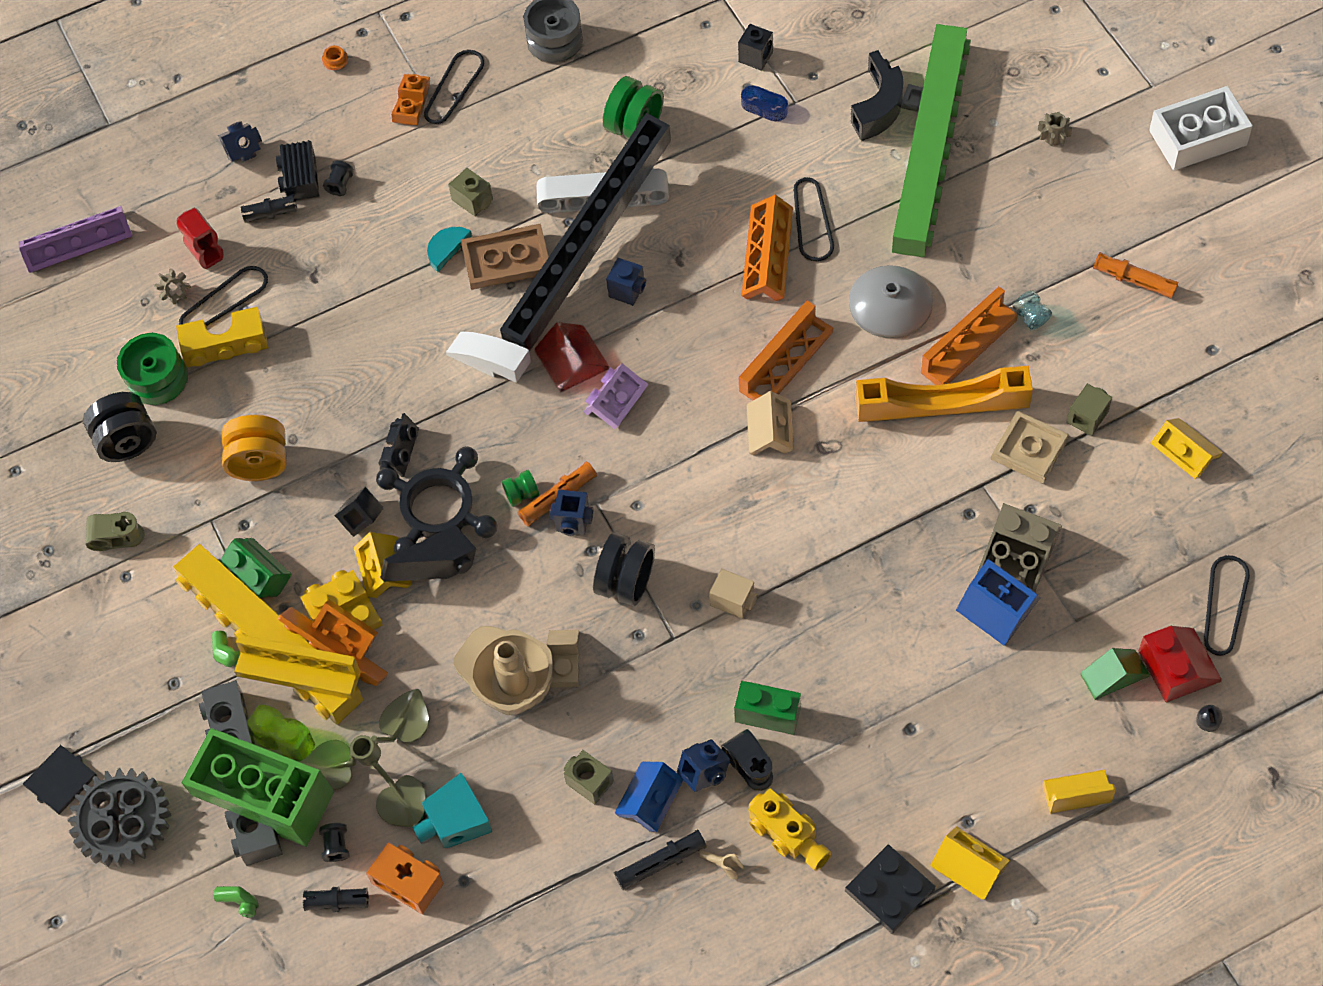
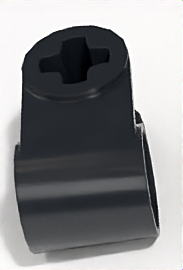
(747, 757)

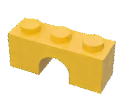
(243, 337)

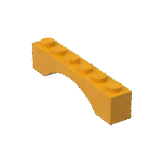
(997, 390)

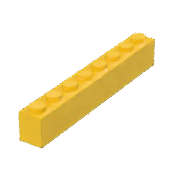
(249, 616)

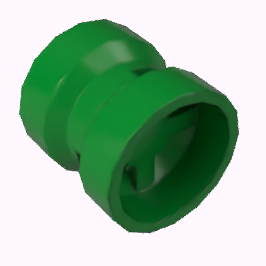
(520, 488)

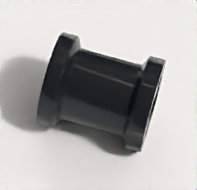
(338, 178)
(334, 842)

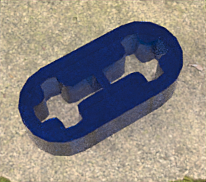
(764, 103)

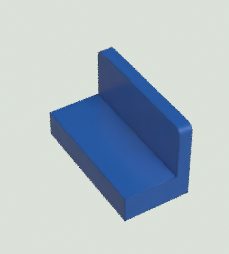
(650, 794)

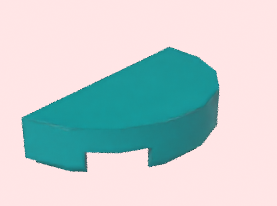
(445, 245)

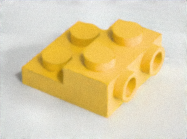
(345, 592)

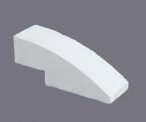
(490, 355)

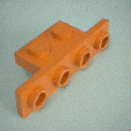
(337, 633)

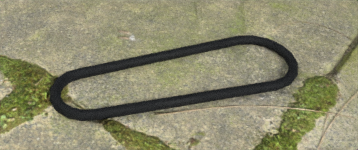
(462, 93)
(824, 216)
(222, 286)
(1240, 606)

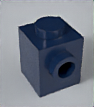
(625, 281)

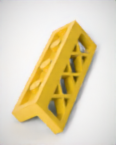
(297, 666)

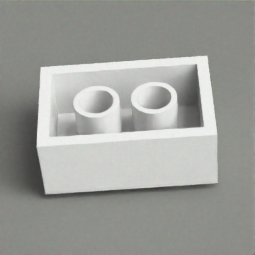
(1200, 128)

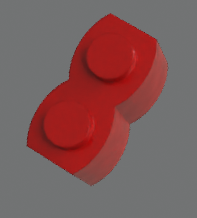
(200, 238)

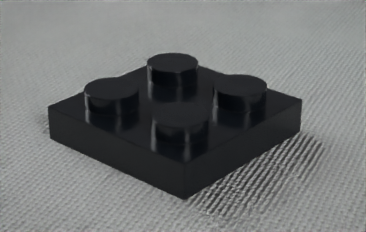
(890, 889)

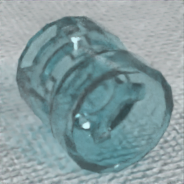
(1033, 311)

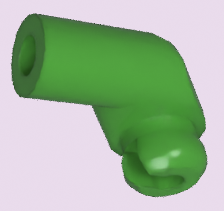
(221, 652)
(237, 894)

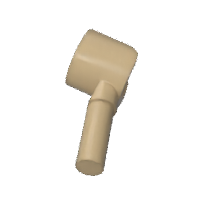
(727, 862)

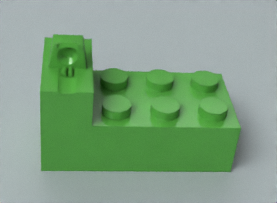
(259, 785)

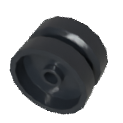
(119, 427)
(624, 568)

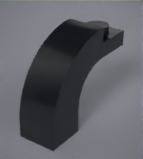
(882, 109)

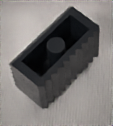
(298, 170)

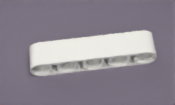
(572, 191)

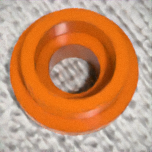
(334, 58)

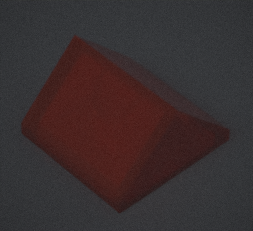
(570, 355)

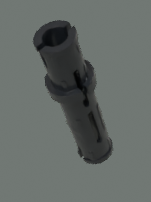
(655, 862)

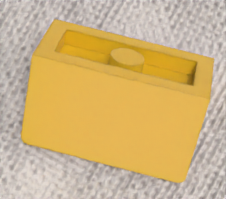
(1185, 447)
(370, 557)
(1078, 791)
(969, 862)

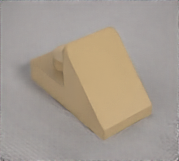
(565, 657)

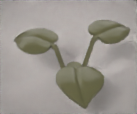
(402, 718)

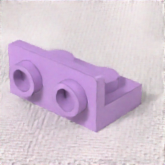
(616, 395)

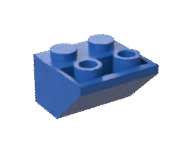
(997, 602)

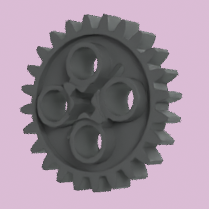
(92, 820)

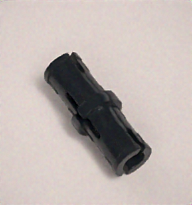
(269, 208)
(335, 899)

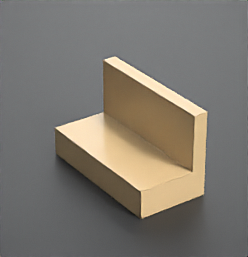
(770, 424)

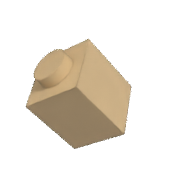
(732, 593)

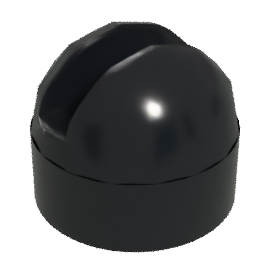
(1203, 718)

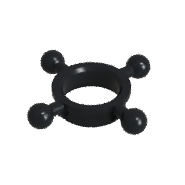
(466, 458)

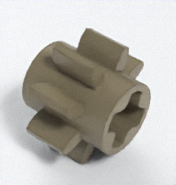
(1054, 128)
(178, 281)

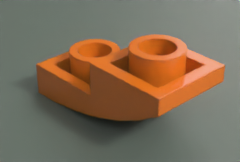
(411, 99)

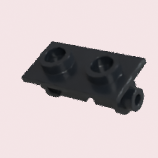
(402, 438)

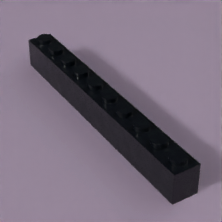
(586, 233)

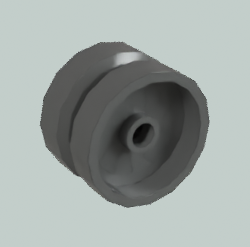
(553, 29)

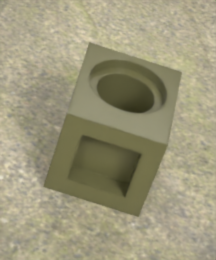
(1089, 409)
(594, 787)

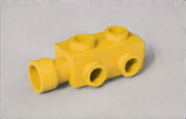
(777, 824)

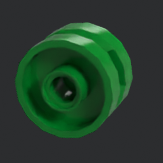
(629, 104)
(152, 368)

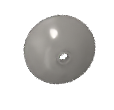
(887, 312)

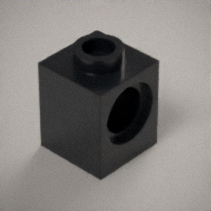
(755, 47)

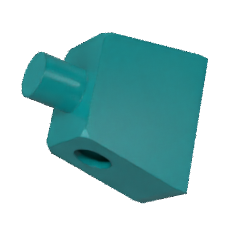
(453, 815)

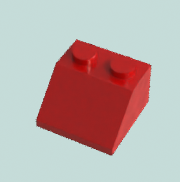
(1177, 661)

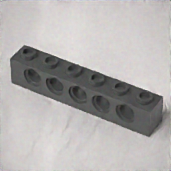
(217, 703)

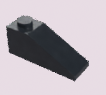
(432, 558)

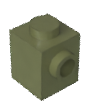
(471, 192)

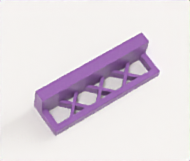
(74, 239)

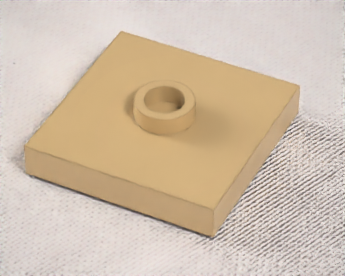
(1030, 447)

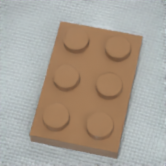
(504, 256)

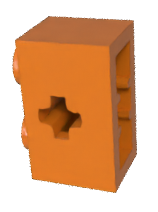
(414, 891)

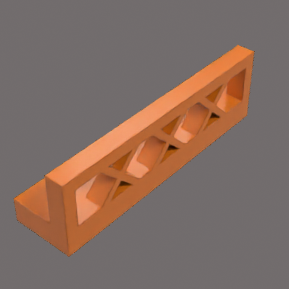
(774, 248)
(968, 339)
(779, 346)

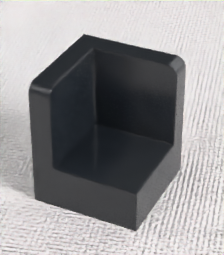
(359, 511)

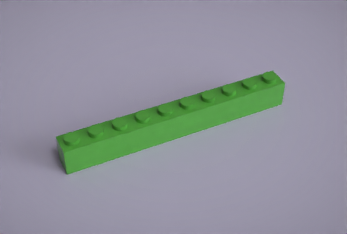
(929, 141)

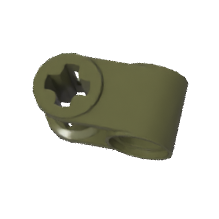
(110, 531)

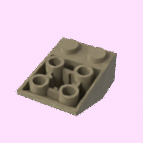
(1021, 544)

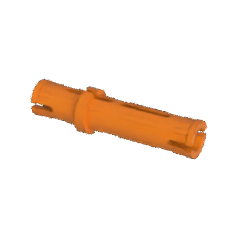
(1124, 271)
(543, 503)

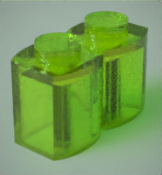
(281, 733)

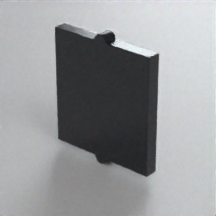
(59, 779)

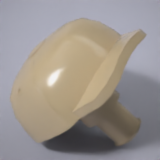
(505, 668)

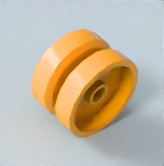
(253, 448)

